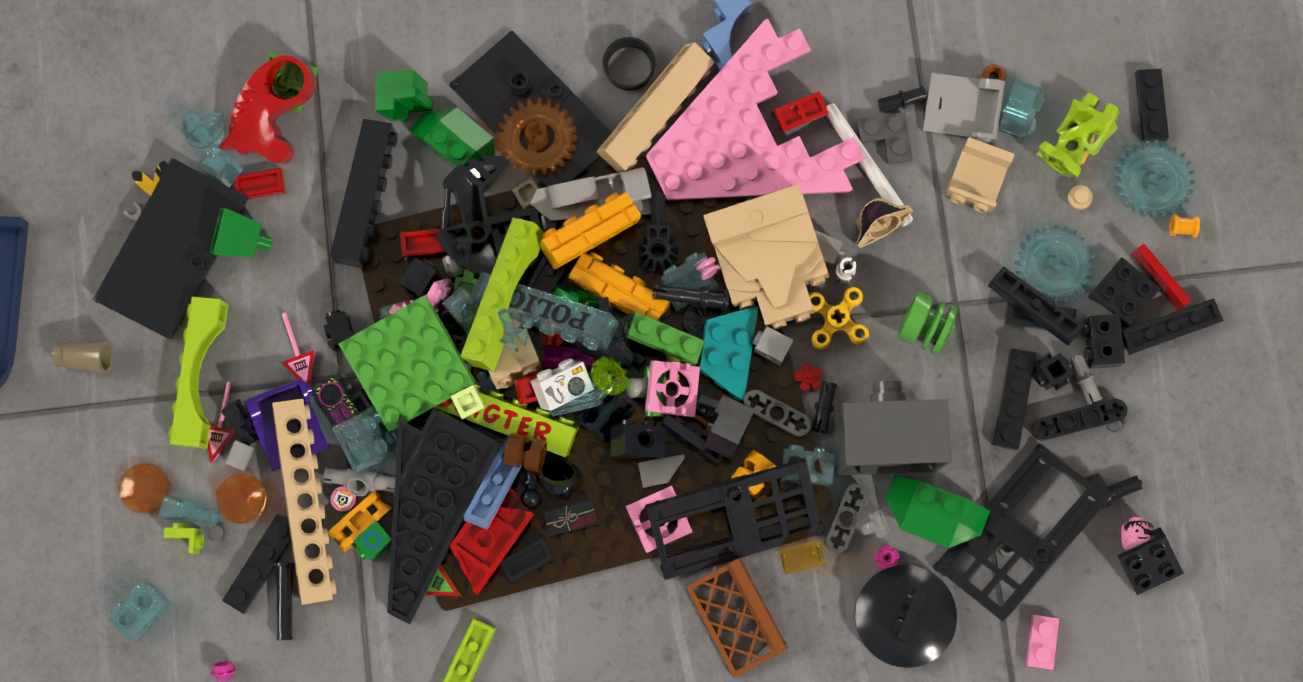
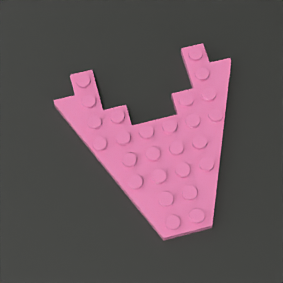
(724, 144)

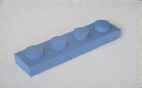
(491, 491)

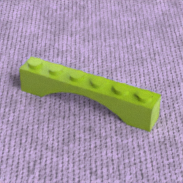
(516, 254)
(205, 323)

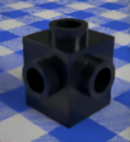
(1060, 367)

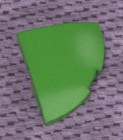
(289, 80)

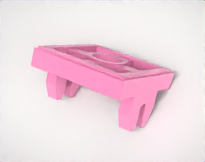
(690, 372)
(648, 542)

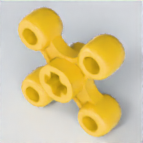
(842, 311)

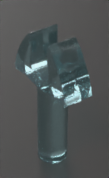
(521, 331)

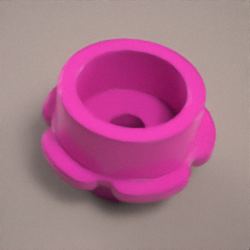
(880, 557)
(223, 670)

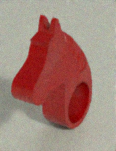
(257, 107)

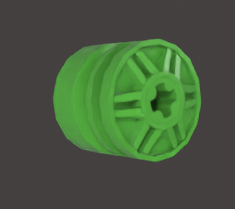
(927, 322)

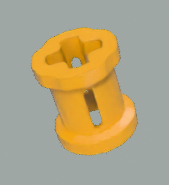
(1184, 225)

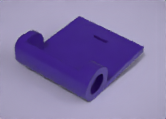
(261, 415)

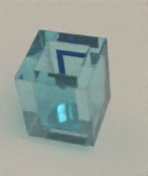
(220, 166)

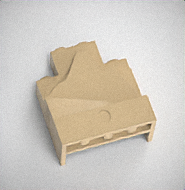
(769, 255)

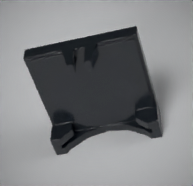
(1124, 291)
(1150, 563)

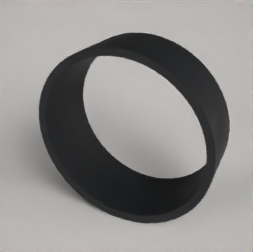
(628, 42)

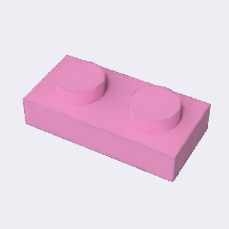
(1042, 642)

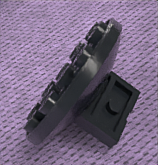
(905, 616)

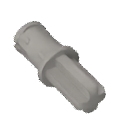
(1085, 379)

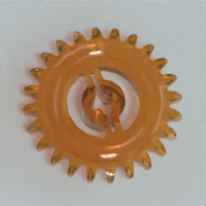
(536, 119)

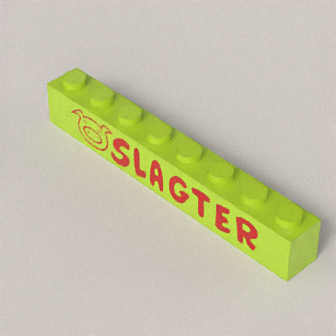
(513, 417)

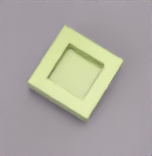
(468, 401)

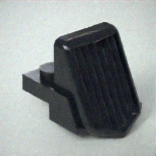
(619, 344)

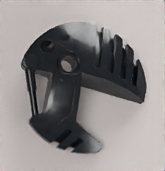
(467, 187)

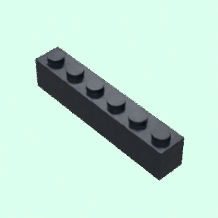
(363, 193)

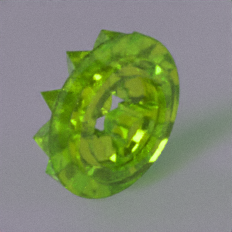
(603, 379)

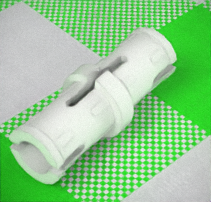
(845, 270)

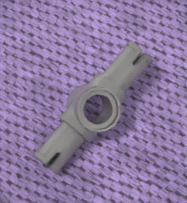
(360, 481)

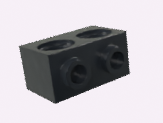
(419, 278)
(608, 414)

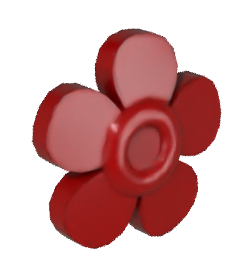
(808, 377)

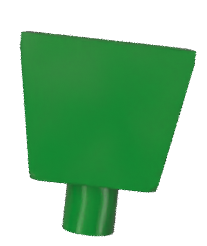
(238, 236)

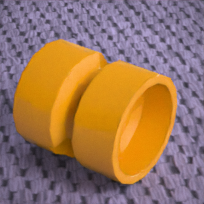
(753, 463)

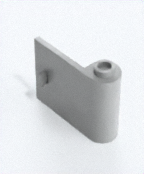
(967, 106)

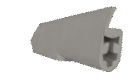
(574, 197)

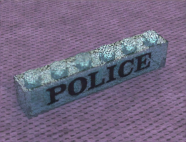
(556, 315)

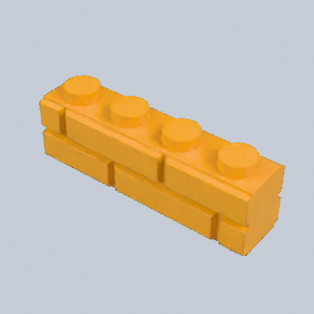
(589, 230)
(623, 292)

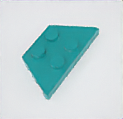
(729, 350)

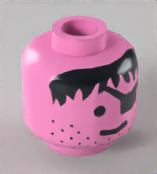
(1135, 532)

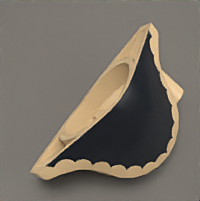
(879, 219)

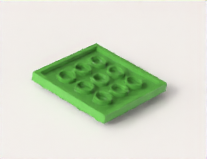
(407, 363)

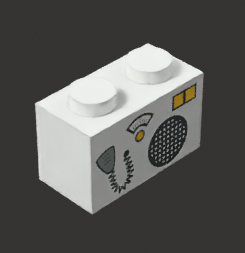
(561, 384)

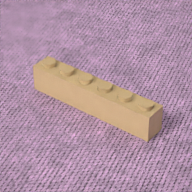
(655, 107)

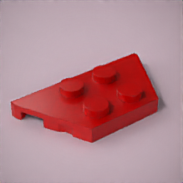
(483, 550)

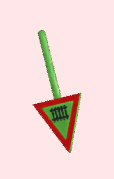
(442, 585)

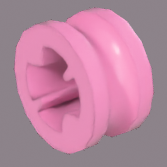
(708, 268)

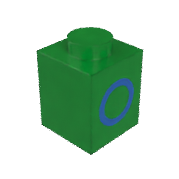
(372, 541)

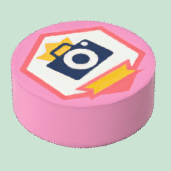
(343, 500)

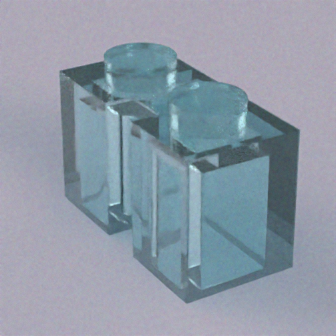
(1020, 109)

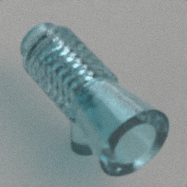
(189, 512)

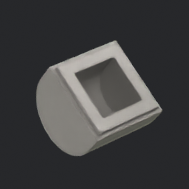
(239, 455)

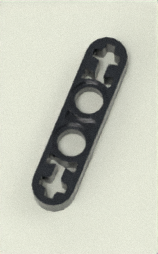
(1079, 420)

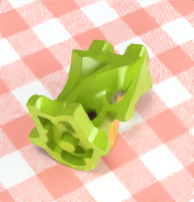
(1089, 123)

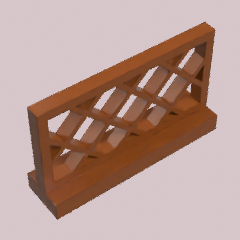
(757, 608)

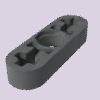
(778, 423)
(856, 515)

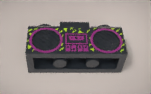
(338, 399)

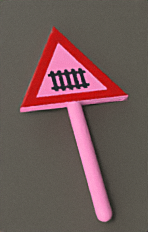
(301, 365)
(219, 436)

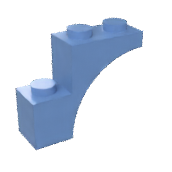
(717, 39)

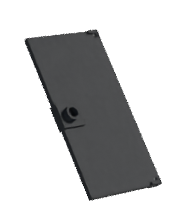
(487, 94)
(168, 249)

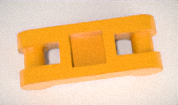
(359, 520)

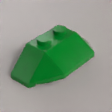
(453, 136)
(934, 512)

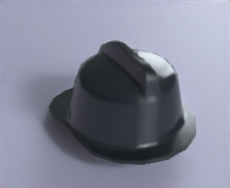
(558, 474)

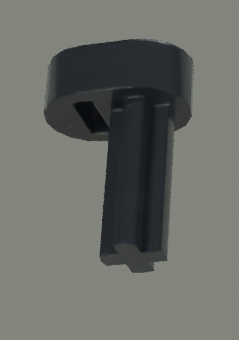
(1118, 489)

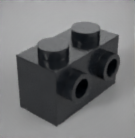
(1103, 341)

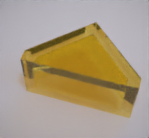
(802, 557)

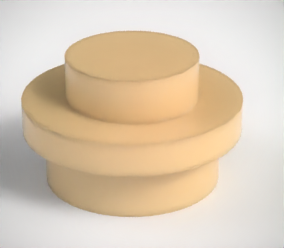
(1080, 197)

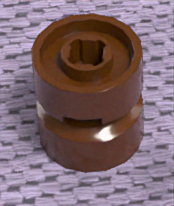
(525, 452)

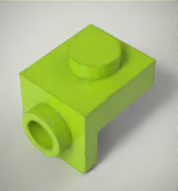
(181, 531)

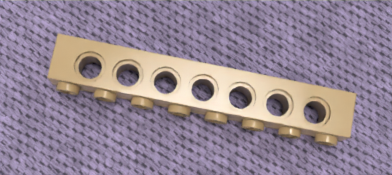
(282, 414)

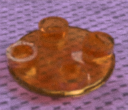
(143, 488)
(241, 498)

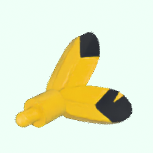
(145, 182)

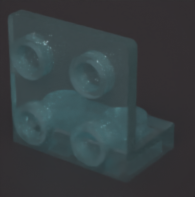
(687, 277)
(365, 439)

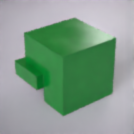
(401, 93)

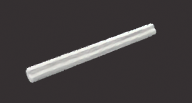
(868, 164)

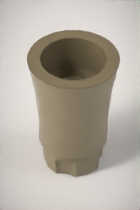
(84, 356)

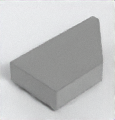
(659, 471)

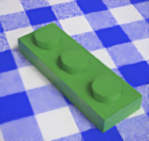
(665, 338)

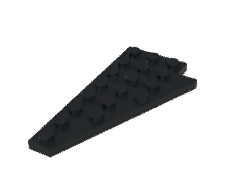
(433, 489)

